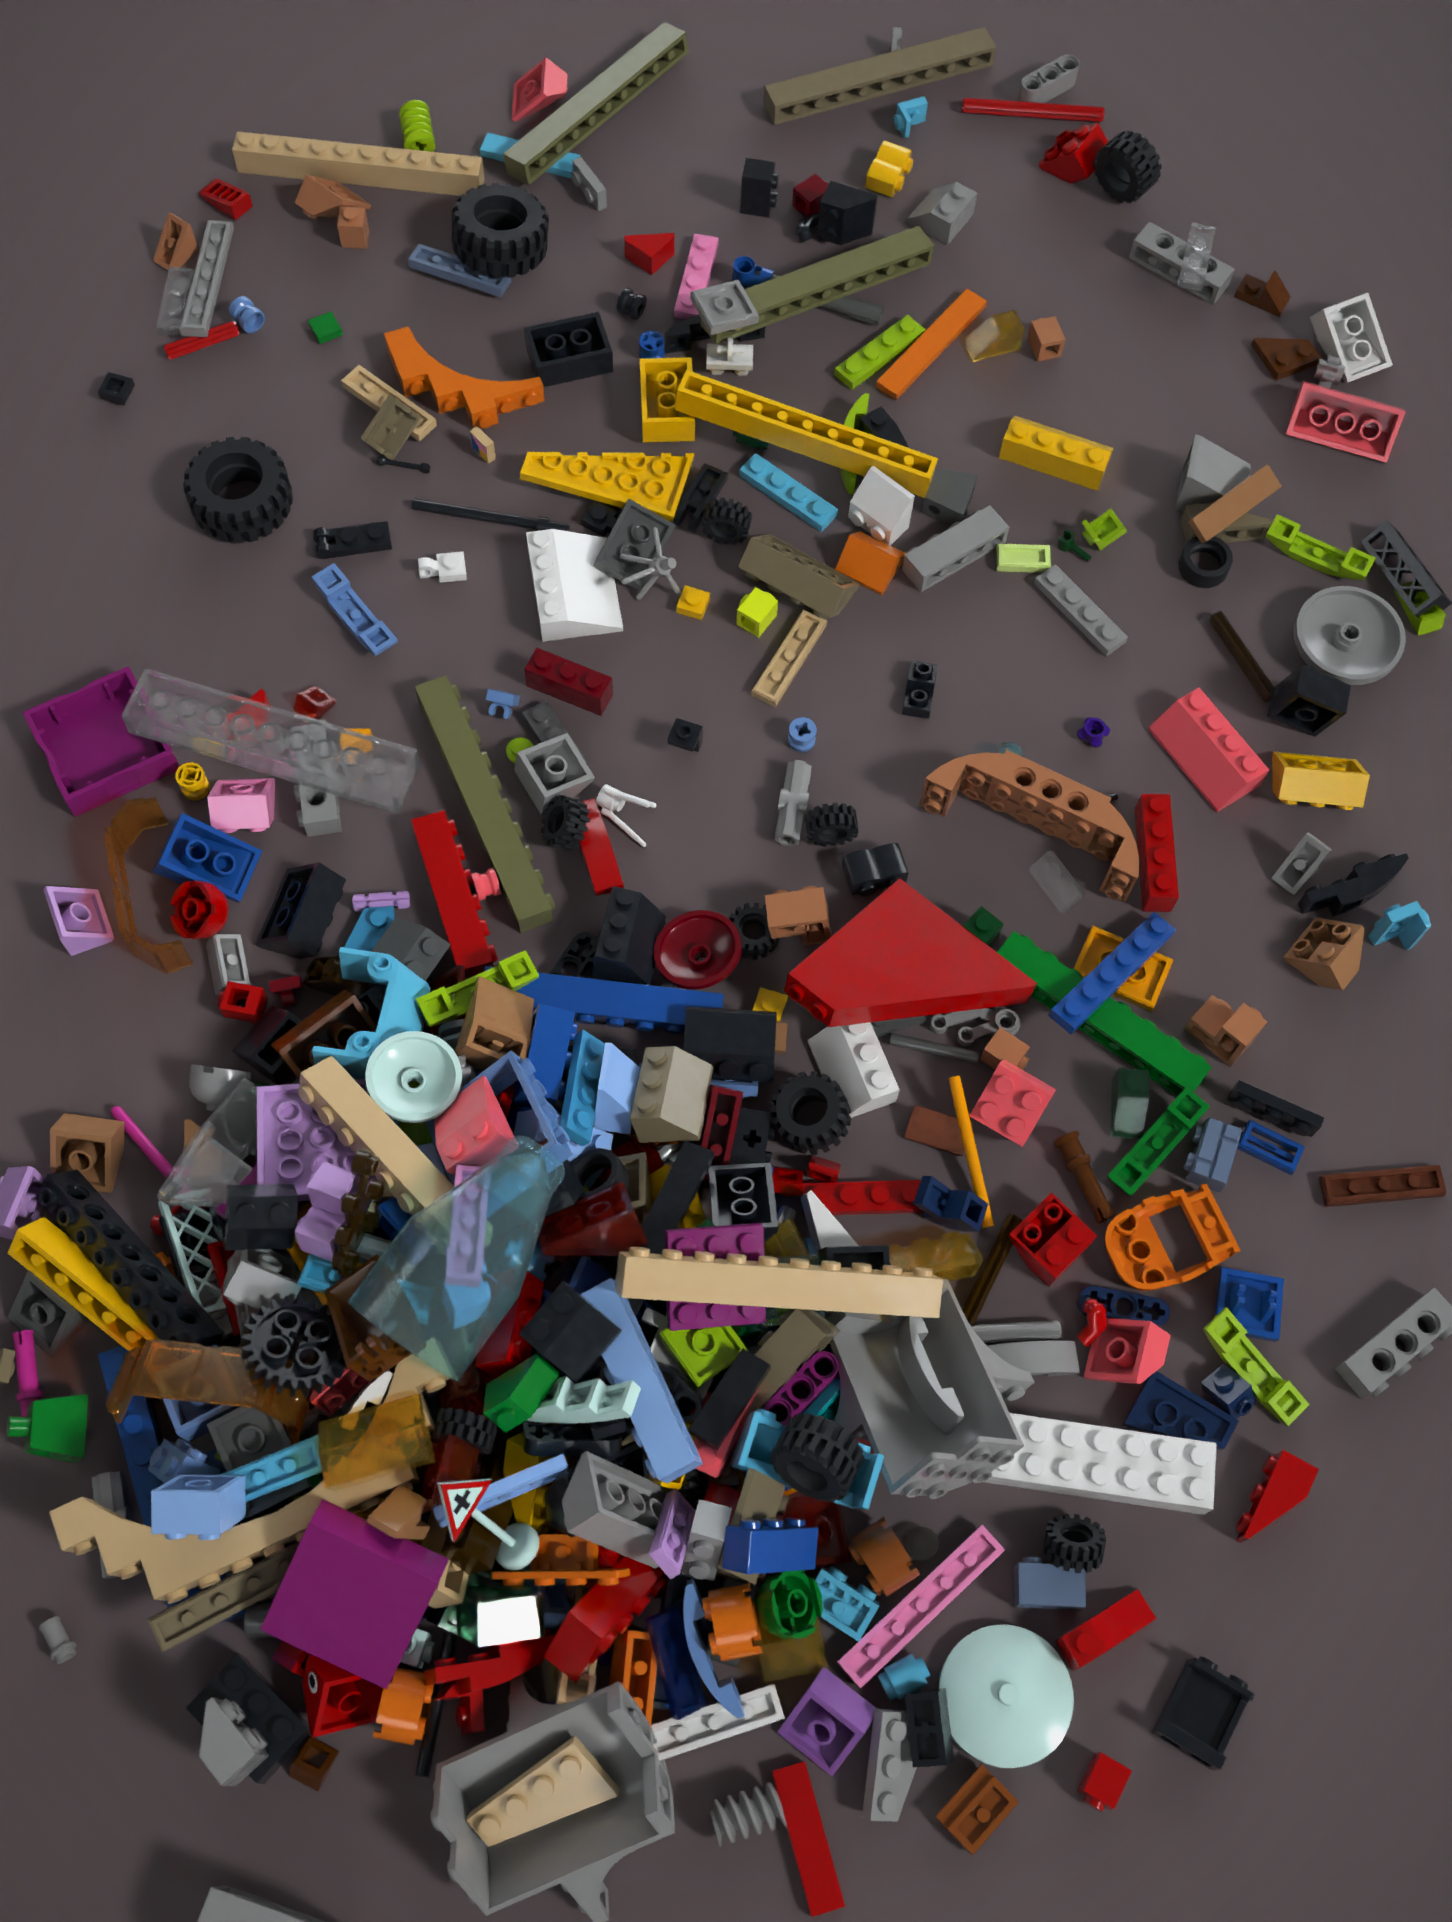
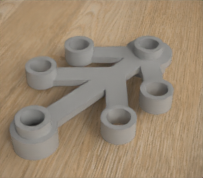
(992, 1017)

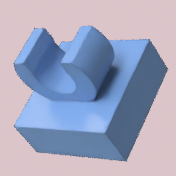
(502, 699)

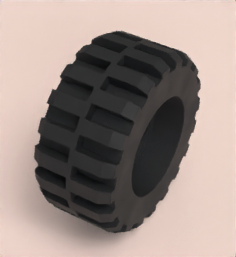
(499, 230)
(233, 462)

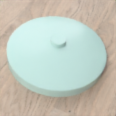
(1006, 1696)

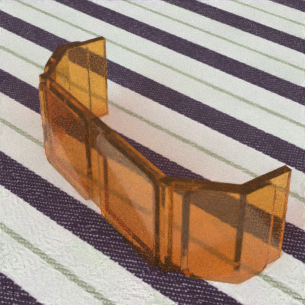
(124, 829)
(203, 1376)

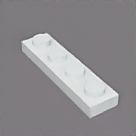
(716, 1723)

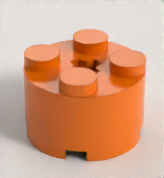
(733, 1622)
(402, 1707)

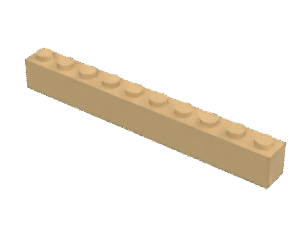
(357, 164)
(777, 1284)

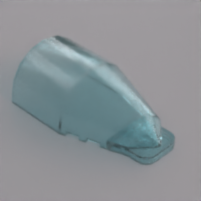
(462, 1259)

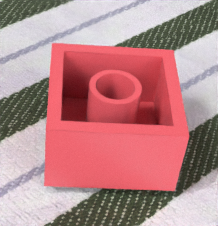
(1012, 1102)

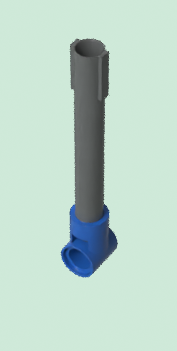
(750, 274)

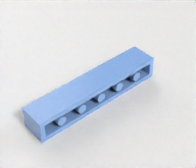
(655, 1414)

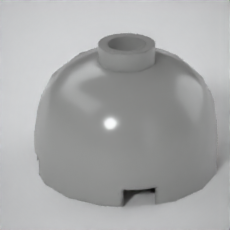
(214, 1084)

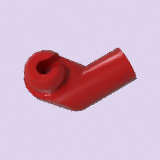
(1096, 1322)

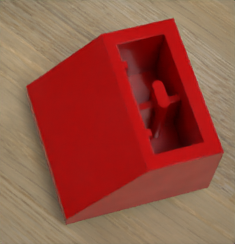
(1074, 153)
(1051, 1239)

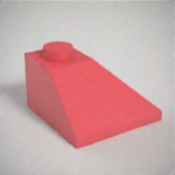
(538, 89)
(1127, 1351)

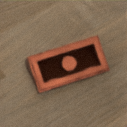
(935, 1130)

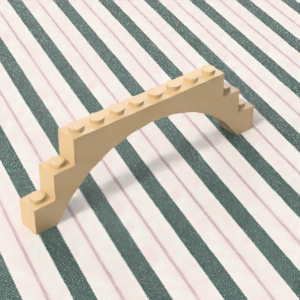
(184, 1563)

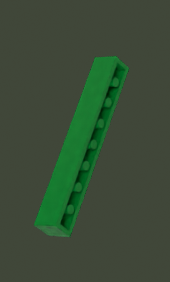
(1113, 1023)

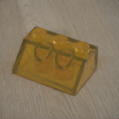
(950, 1258)
(374, 1443)

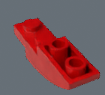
(492, 1668)

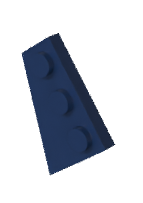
(1176, 1412)

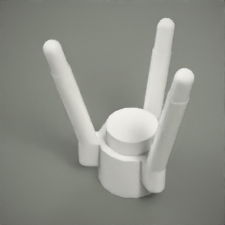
(614, 800)

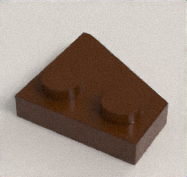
(1285, 355)

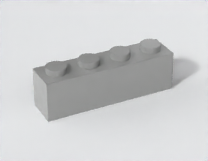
(954, 548)

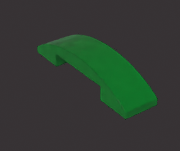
(1158, 1141)

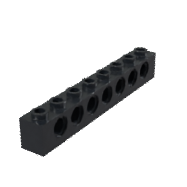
(126, 1260)

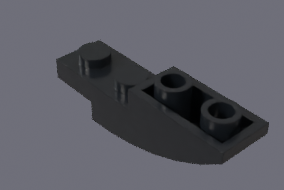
(1358, 888)

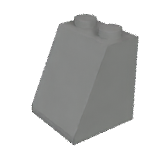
(1208, 473)

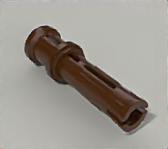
(1078, 1163)

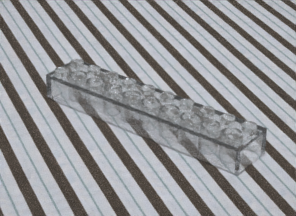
(271, 740)

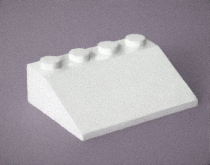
(568, 589)

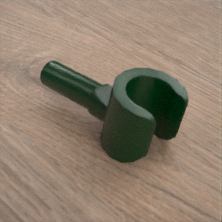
(1068, 544)

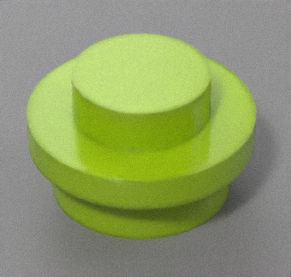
(517, 745)

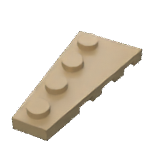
(546, 1792)

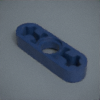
(1147, 1302)

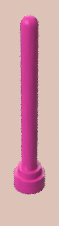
(144, 1143)

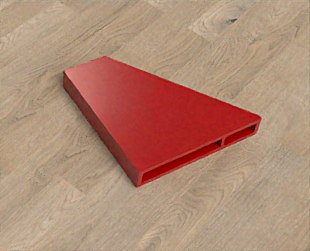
(901, 963)

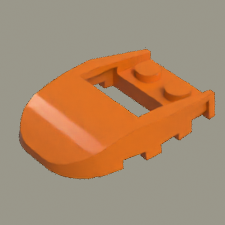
(1140, 1254)

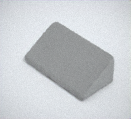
(227, 961)

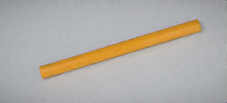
(970, 1146)

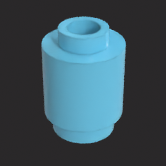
(904, 1677)

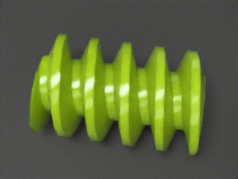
(416, 126)

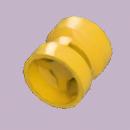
(192, 781)

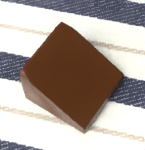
(313, 1763)

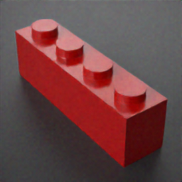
(1156, 853)

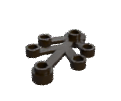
(356, 1213)

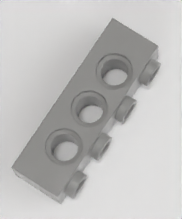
(1164, 255)
(319, 818)
(1359, 1368)

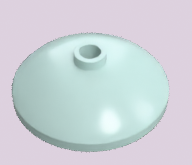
(413, 1058)

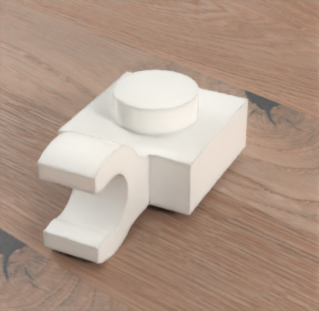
(448, 567)

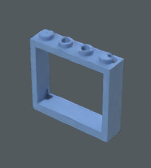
(501, 1076)

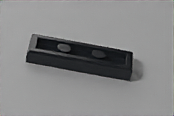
(729, 1399)

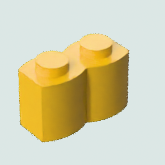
(888, 169)

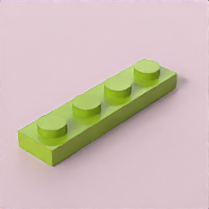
(879, 352)

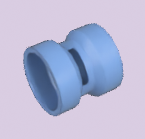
(247, 315)

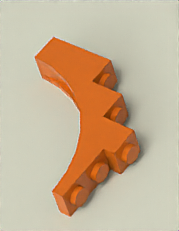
(452, 390)

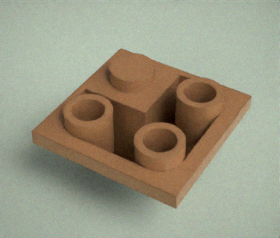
(1328, 952)

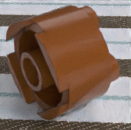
(884, 1558)

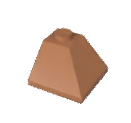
(325, 196)

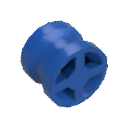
(653, 340)

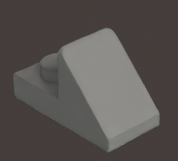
(1301, 863)

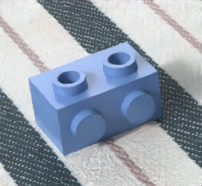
(179, 1459)

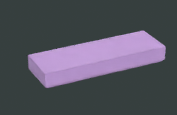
(672, 1533)

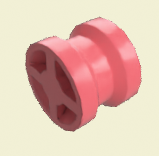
(486, 884)

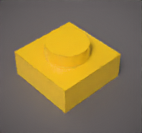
(693, 602)
(771, 1002)

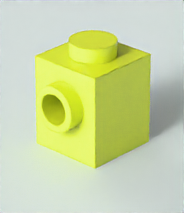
(756, 611)

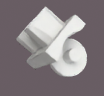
(729, 357)

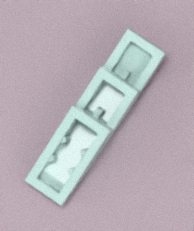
(587, 1402)

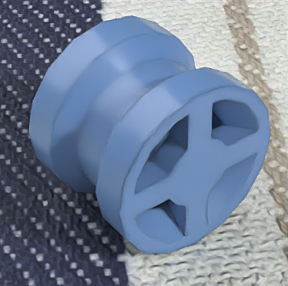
(804, 741)

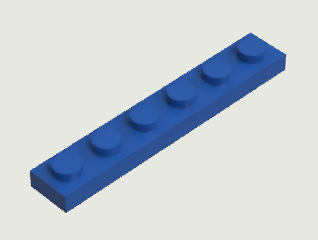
(1112, 973)

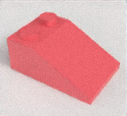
(472, 1128)

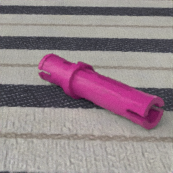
(26, 1370)

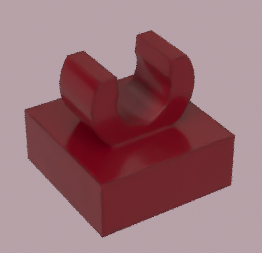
(286, 987)

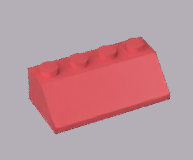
(1345, 421)
(1209, 750)

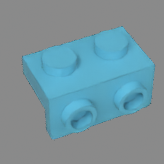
(1405, 922)

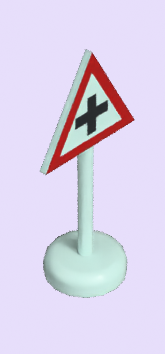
(459, 1502)

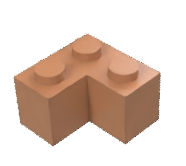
(799, 913)
(1225, 1031)

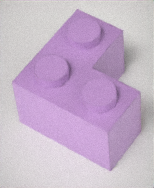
(326, 1192)

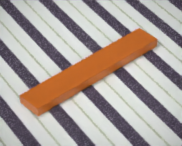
(931, 344)

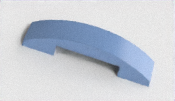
(352, 611)
(723, 1690)

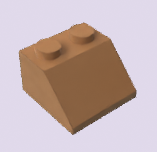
(88, 1146)

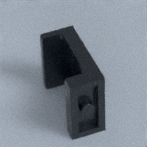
(1203, 1712)

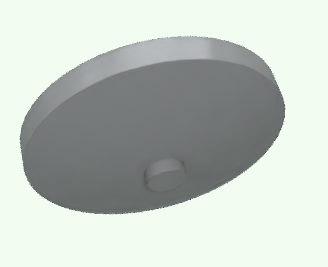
(1349, 634)

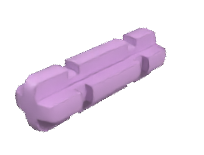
(384, 899)

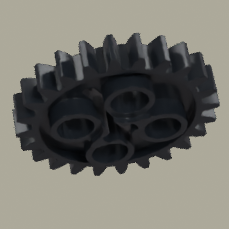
(267, 1336)

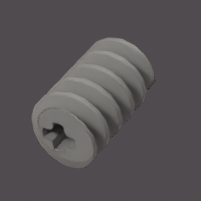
(746, 1813)

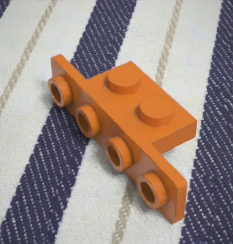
(563, 1558)

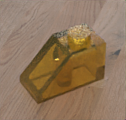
(995, 336)

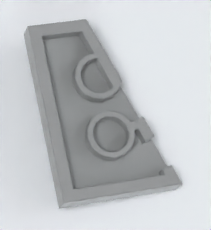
(889, 1766)

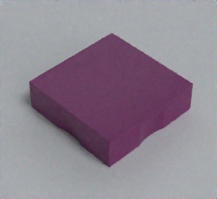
(91, 747)
(354, 1594)

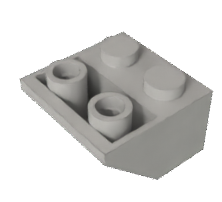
(228, 1744)

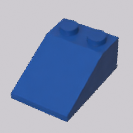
(207, 855)

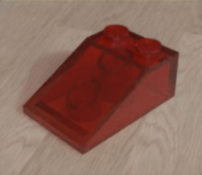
(594, 1226)

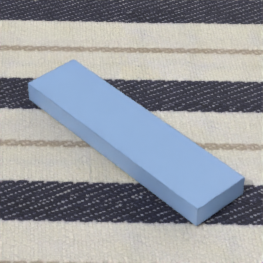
(514, 1485)

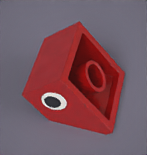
(337, 1698)

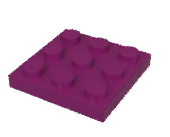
(720, 1240)

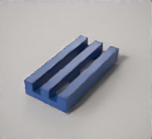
(1266, 1157)

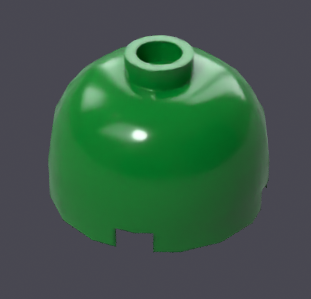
(789, 1604)

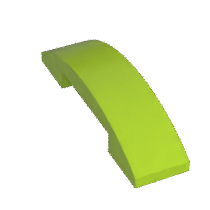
(853, 418)
(1317, 554)
(453, 1002)
(1242, 1357)

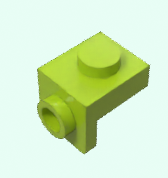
(1103, 529)

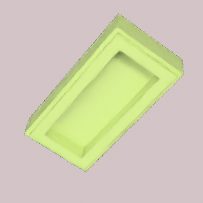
(1022, 558)

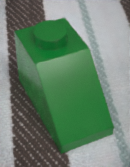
(519, 1392)

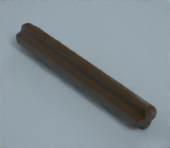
(1242, 655)
(990, 1270)

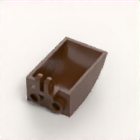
(363, 1344)

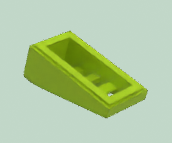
(1428, 622)

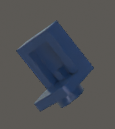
(1229, 1391)

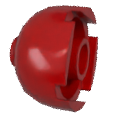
(199, 910)

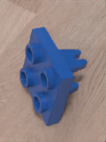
(1252, 1300)

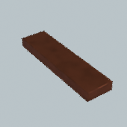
(1382, 1186)

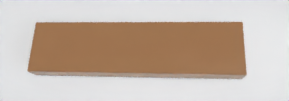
(1234, 504)

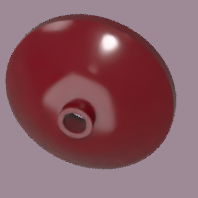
(695, 937)

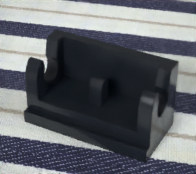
(929, 1728)

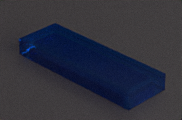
(675, 1663)

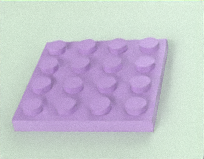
(294, 1139)

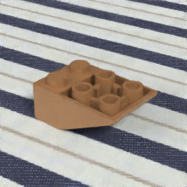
(495, 1024)

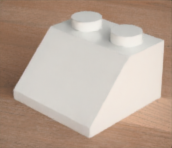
(881, 507)

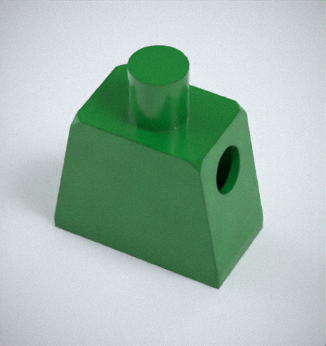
(53, 1428)

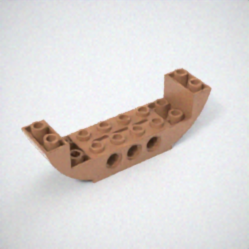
(1044, 801)

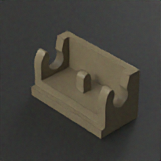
(391, 427)

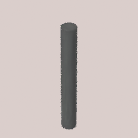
(934, 1048)

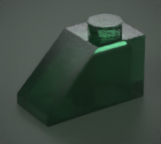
(1129, 1102)

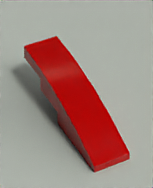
(599, 853)

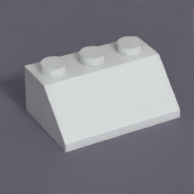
(857, 1064)

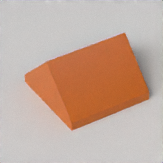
(869, 561)

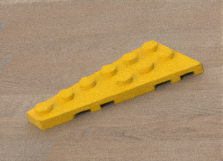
(614, 477)

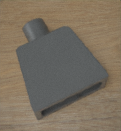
(949, 496)

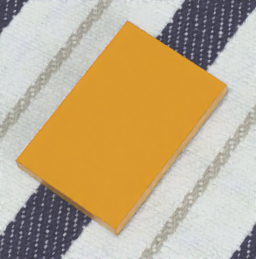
(1143, 986)

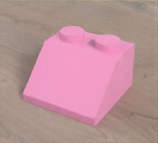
(242, 804)

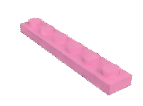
(920, 1606)

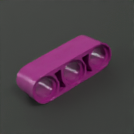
(808, 1377)

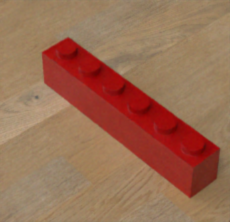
(452, 893)

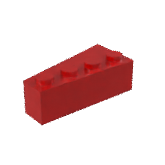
(601, 1617)

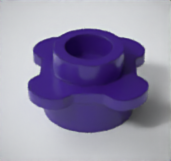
(1097, 726)

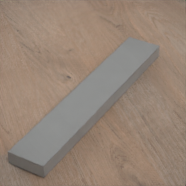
(207, 279)

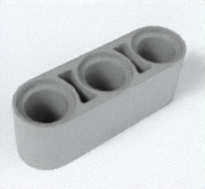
(1049, 80)

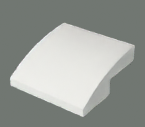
(371, 1392)

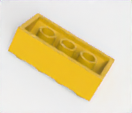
(1055, 452)

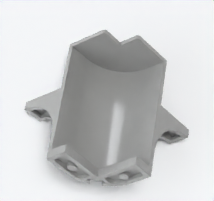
(883, 1410)
(572, 1849)

